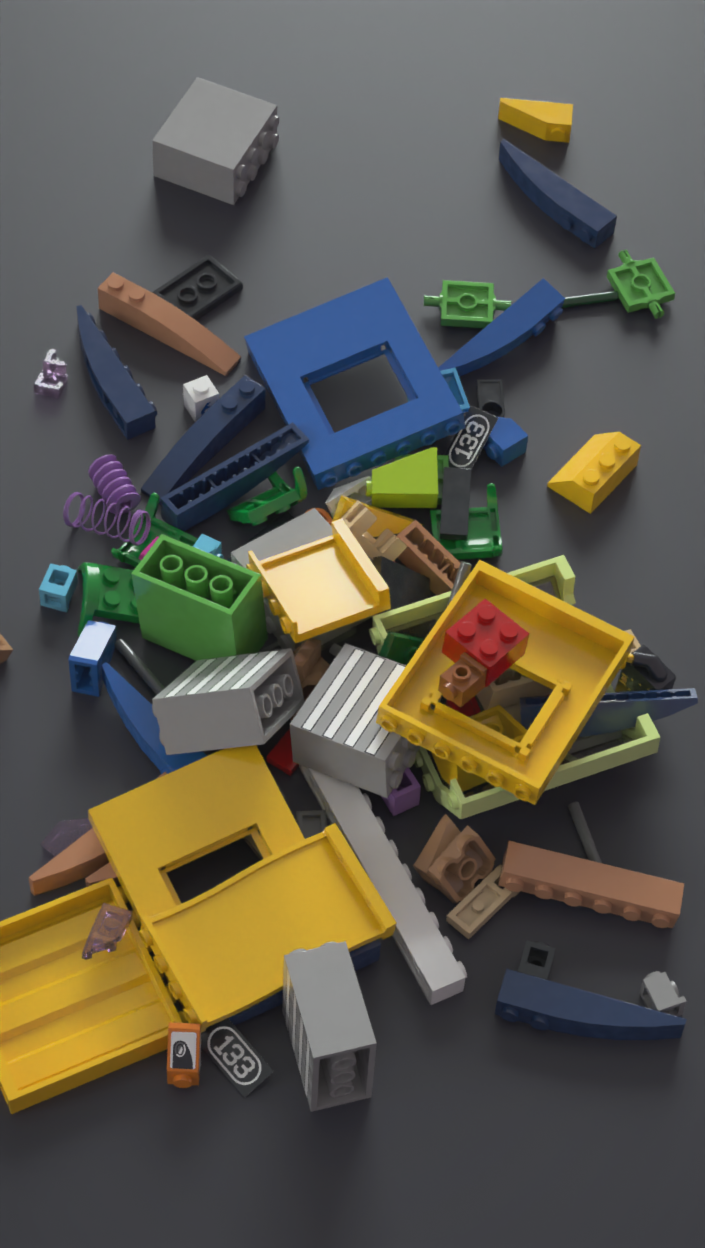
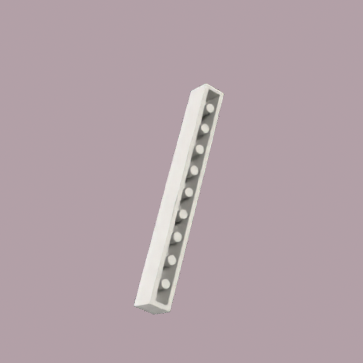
(416, 928)

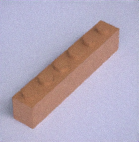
(591, 885)

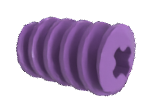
(113, 483)

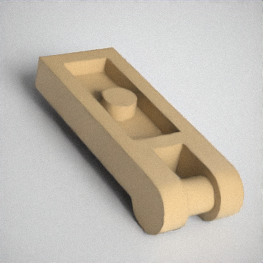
(479, 905)

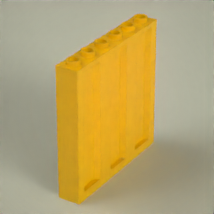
(72, 1015)

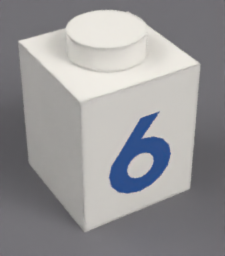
(199, 396)

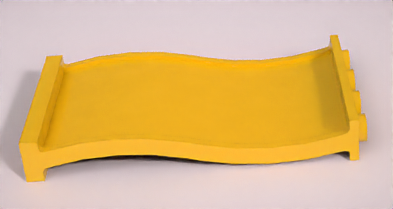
(232, 940)

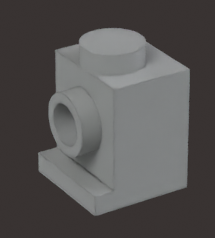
(662, 994)

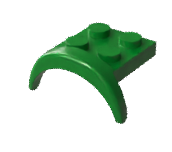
(275, 499)
(483, 531)
(130, 553)
(107, 594)

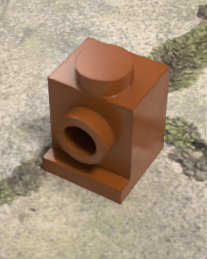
(462, 680)

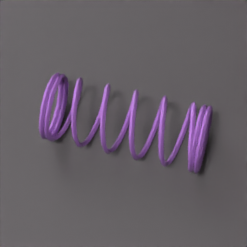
(136, 515)

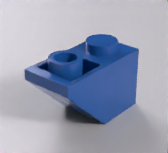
(506, 441)

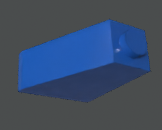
(89, 654)

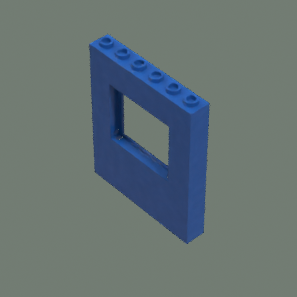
(339, 338)

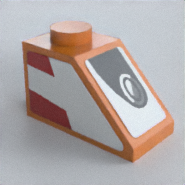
(184, 1054)

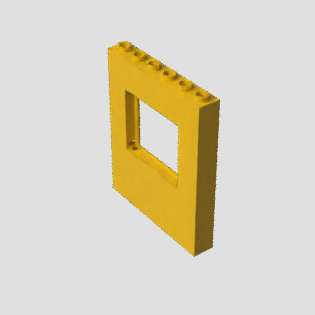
(564, 652)
(188, 818)

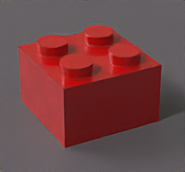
(488, 638)

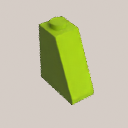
(406, 482)

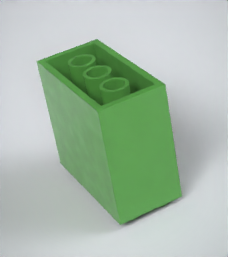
(198, 602)

